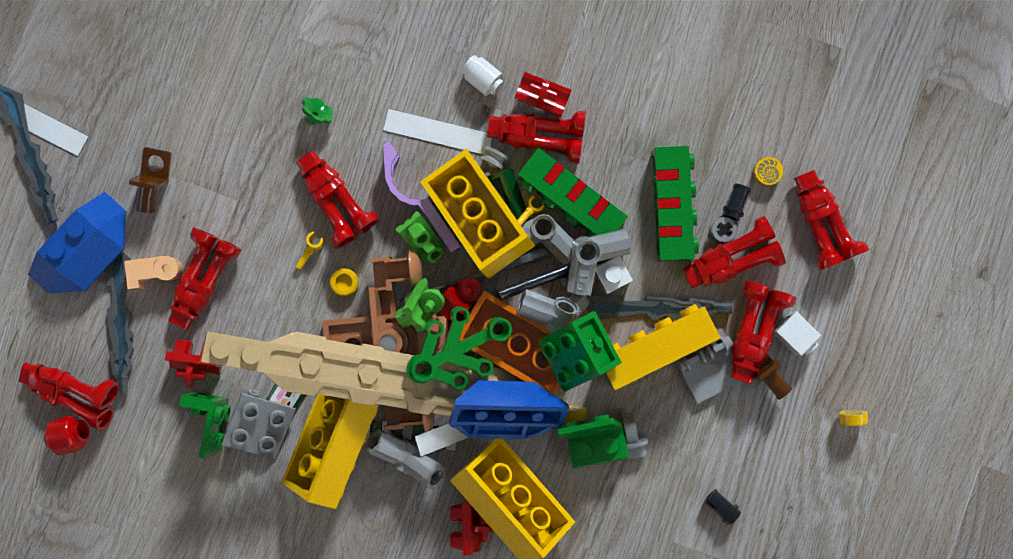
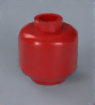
(66, 435)

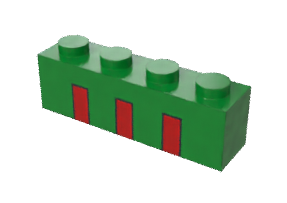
(569, 195)
(674, 204)

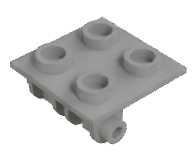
(709, 368)
(258, 425)

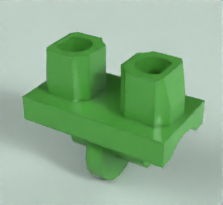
(421, 238)
(420, 306)

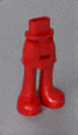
(521, 130)
(323, 185)
(817, 204)
(718, 265)
(191, 294)
(750, 348)
(55, 384)

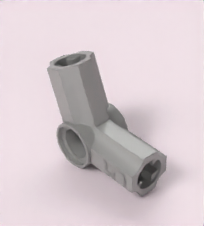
(557, 241)
(604, 247)
(552, 312)
(405, 457)

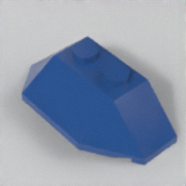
(81, 247)
(507, 410)

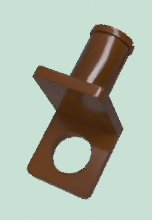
(151, 180)
(772, 378)

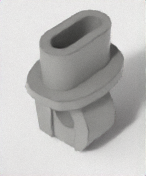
(635, 441)

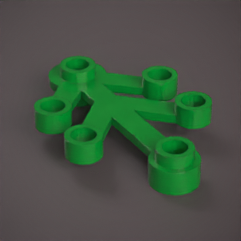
(454, 351)

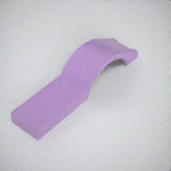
(390, 159)

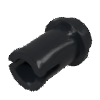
(736, 202)
(722, 507)

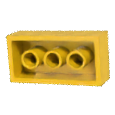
(477, 214)
(662, 346)
(328, 449)
(513, 501)

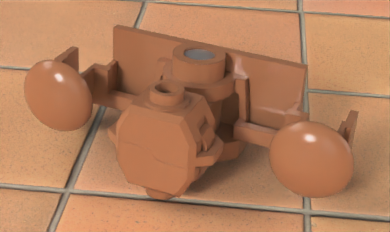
(385, 331)

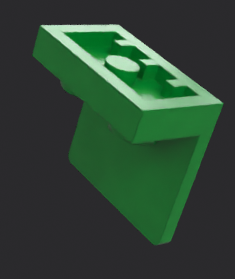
(579, 351)
(217, 413)
(595, 441)

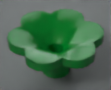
(316, 111)

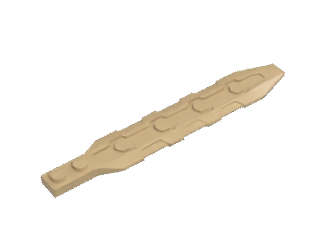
(342, 370)

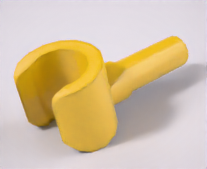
(530, 210)
(309, 250)

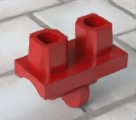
(543, 94)
(461, 294)
(189, 365)
(473, 531)

